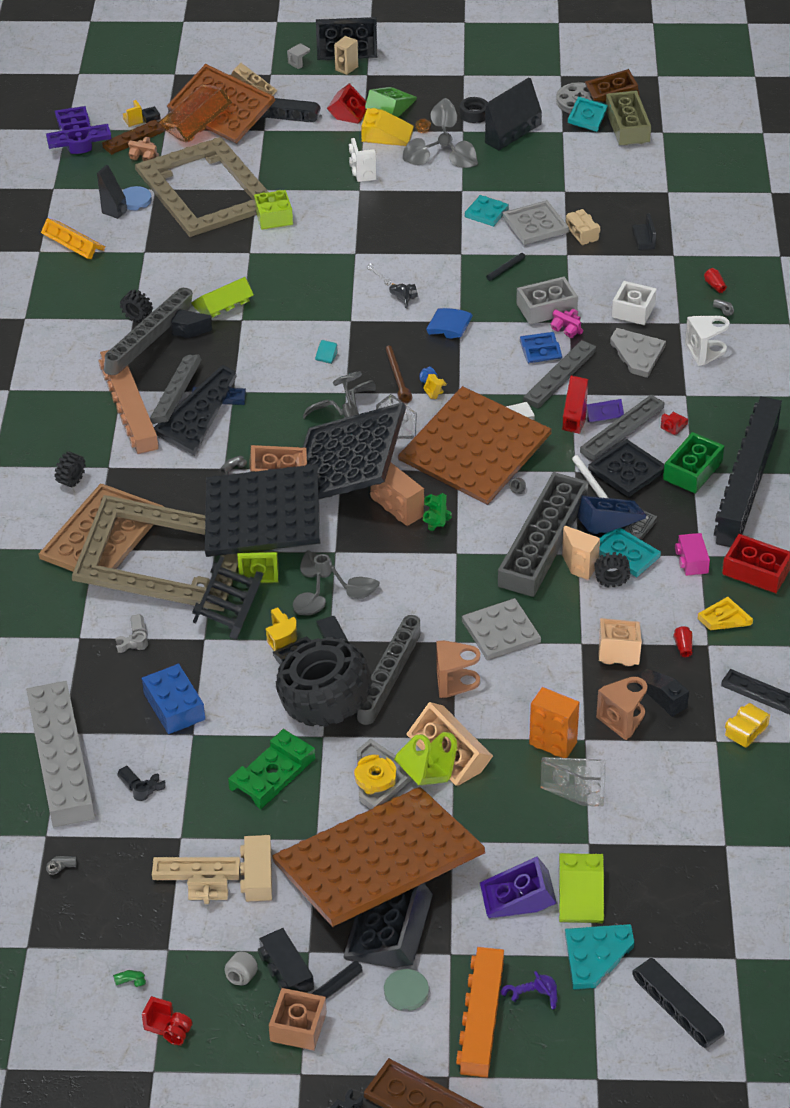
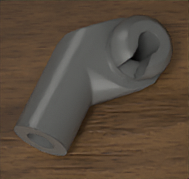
(726, 307)

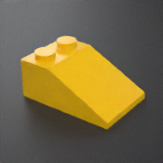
(385, 128)

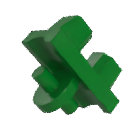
(437, 512)

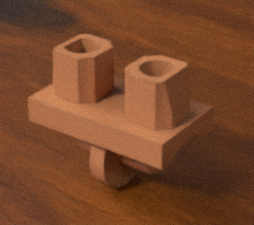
(144, 148)

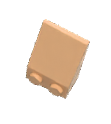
(619, 642)

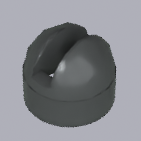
(517, 485)

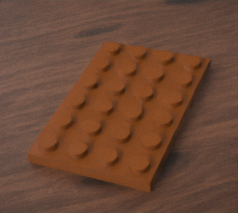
(244, 111)

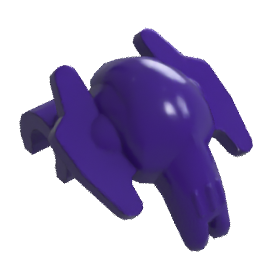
(543, 984)

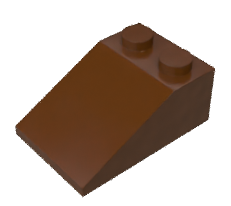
(613, 83)

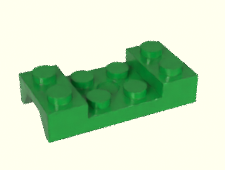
(286, 755)

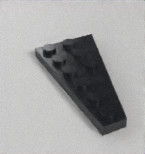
(197, 411)

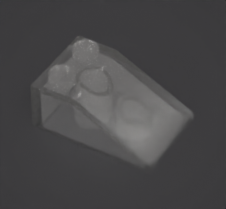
(575, 779)

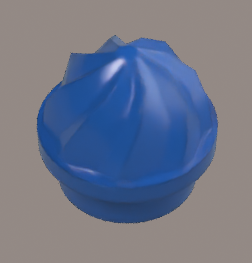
(425, 372)

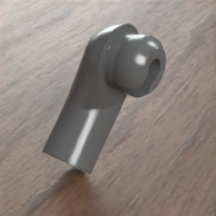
(231, 463)
(59, 863)

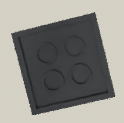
(627, 468)

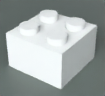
(633, 302)

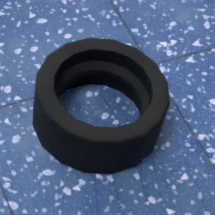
(473, 103)

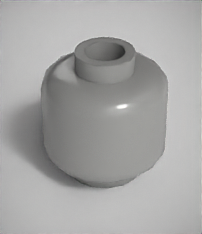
(241, 968)

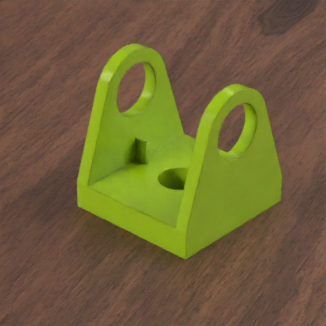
(432, 763)

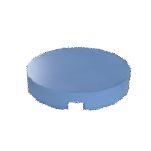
(137, 197)

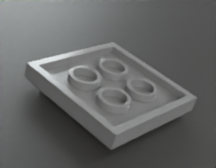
(535, 222)
(501, 629)

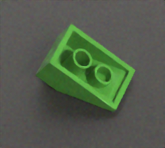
(389, 100)

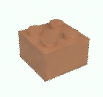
(297, 1019)

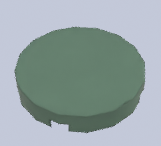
(406, 989)

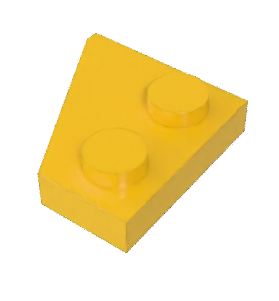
(724, 615)

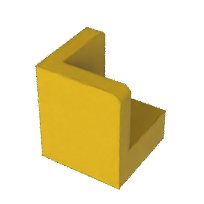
(133, 115)

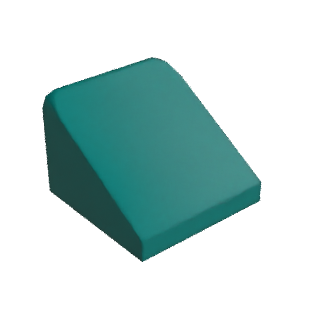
(326, 351)

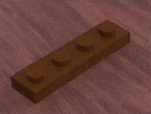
(121, 141)

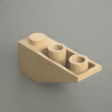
(248, 76)

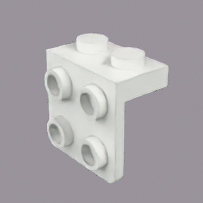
(362, 163)

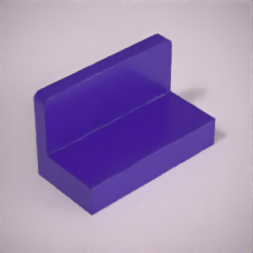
(604, 410)

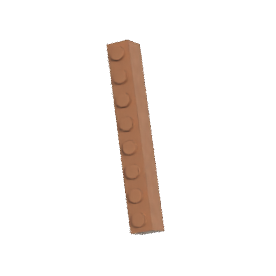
(131, 408)

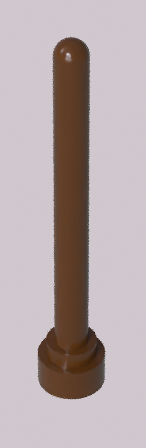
(404, 394)

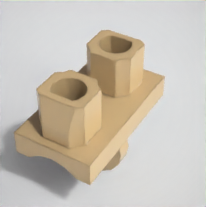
(207, 888)

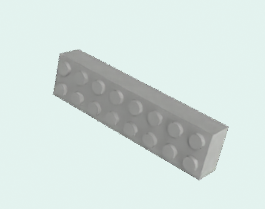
(60, 754)

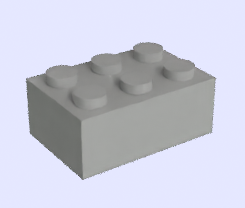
(541, 299)

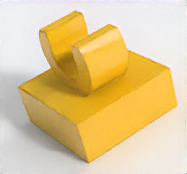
(433, 386)

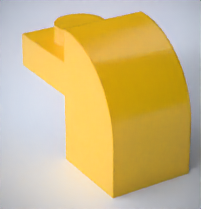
(283, 630)

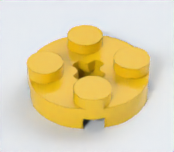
(372, 783)

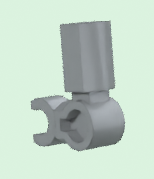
(137, 640)

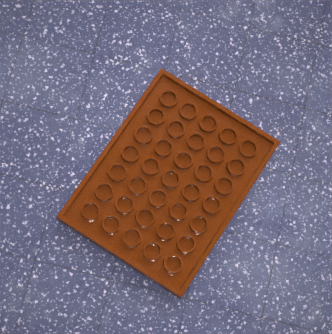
(377, 855)

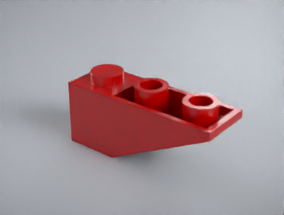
(575, 405)

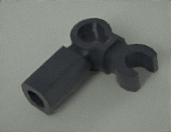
(140, 788)

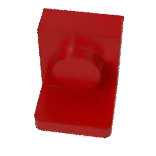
(673, 423)

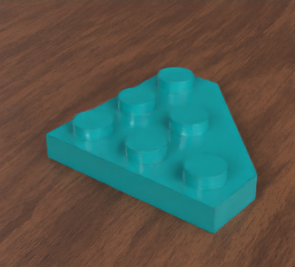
(596, 952)

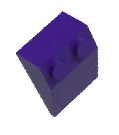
(518, 890)

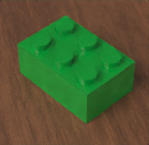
(693, 462)

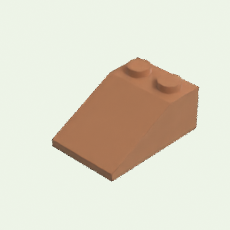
(276, 457)

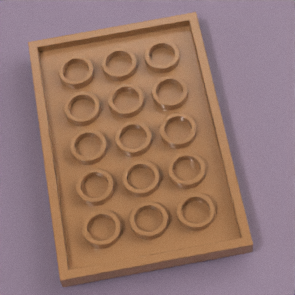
(69, 540)

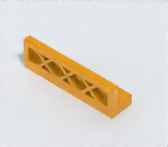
(71, 238)

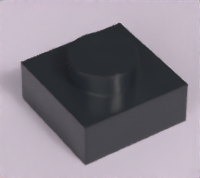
(150, 114)

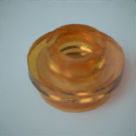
(423, 125)

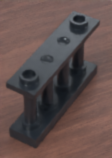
(240, 610)

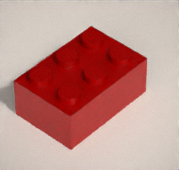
(757, 563)

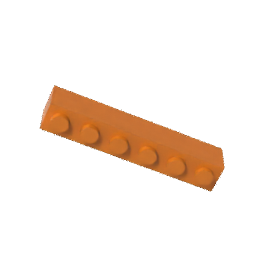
(481, 1013)

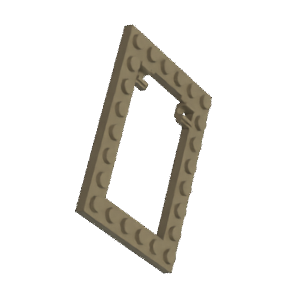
(156, 171)
(112, 507)

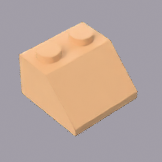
(580, 552)

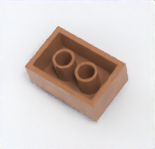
(400, 496)

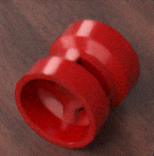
(176, 1031)

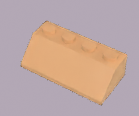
(470, 754)

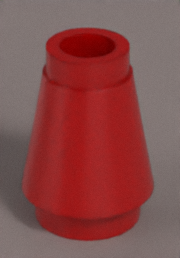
(715, 280)
(683, 640)

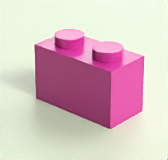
(692, 554)

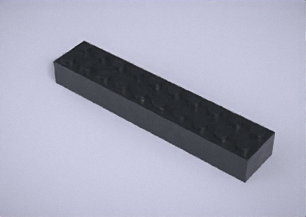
(747, 471)

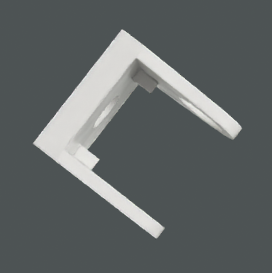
(698, 333)

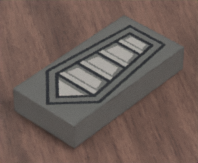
(642, 527)

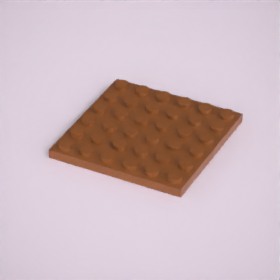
(474, 445)

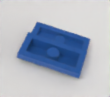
(450, 322)
(540, 347)

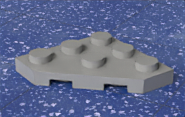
(637, 350)
(402, 778)

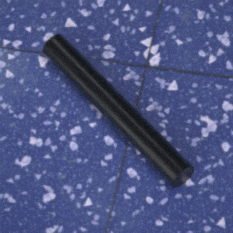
(506, 266)

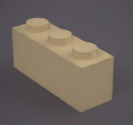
(256, 868)

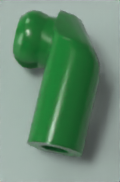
(130, 975)

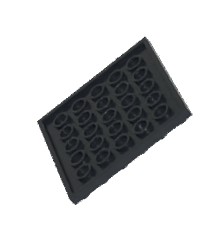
(354, 449)
(262, 510)

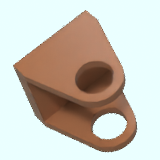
(451, 665)
(617, 706)

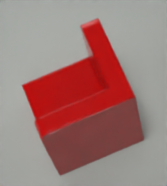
(156, 1015)

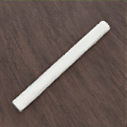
(591, 480)

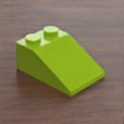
(581, 888)

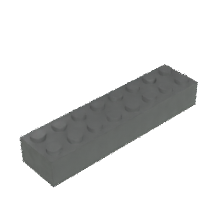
(542, 534)

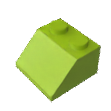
(263, 562)

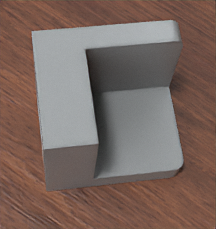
(295, 55)

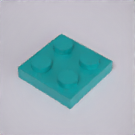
(587, 114)
(486, 210)

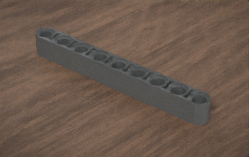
(146, 332)

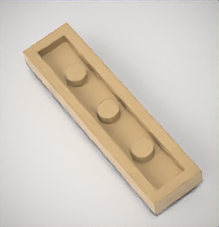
(186, 867)

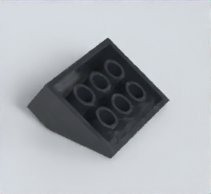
(332, 30)
(512, 115)
(391, 930)

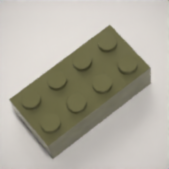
(628, 118)

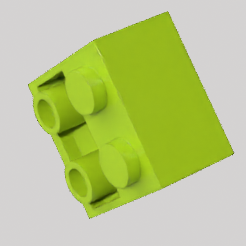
(273, 209)

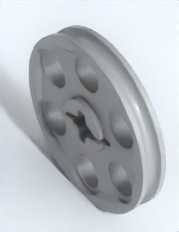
(571, 96)

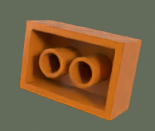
(554, 722)

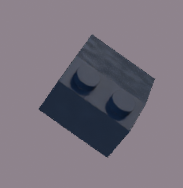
(608, 514)

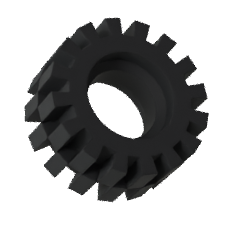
(136, 306)
(70, 469)
(608, 562)

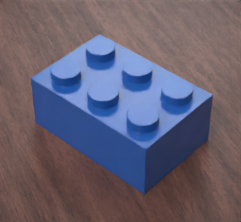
(173, 698)

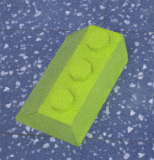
(224, 298)

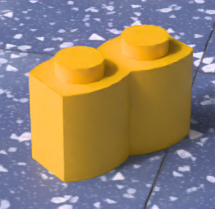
(747, 724)

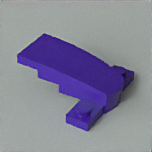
(76, 131)

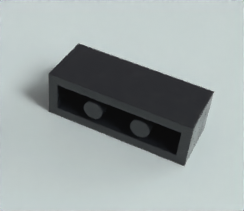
(285, 962)

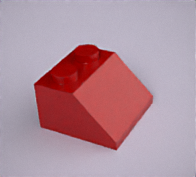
(348, 105)

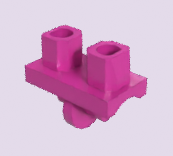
(569, 320)

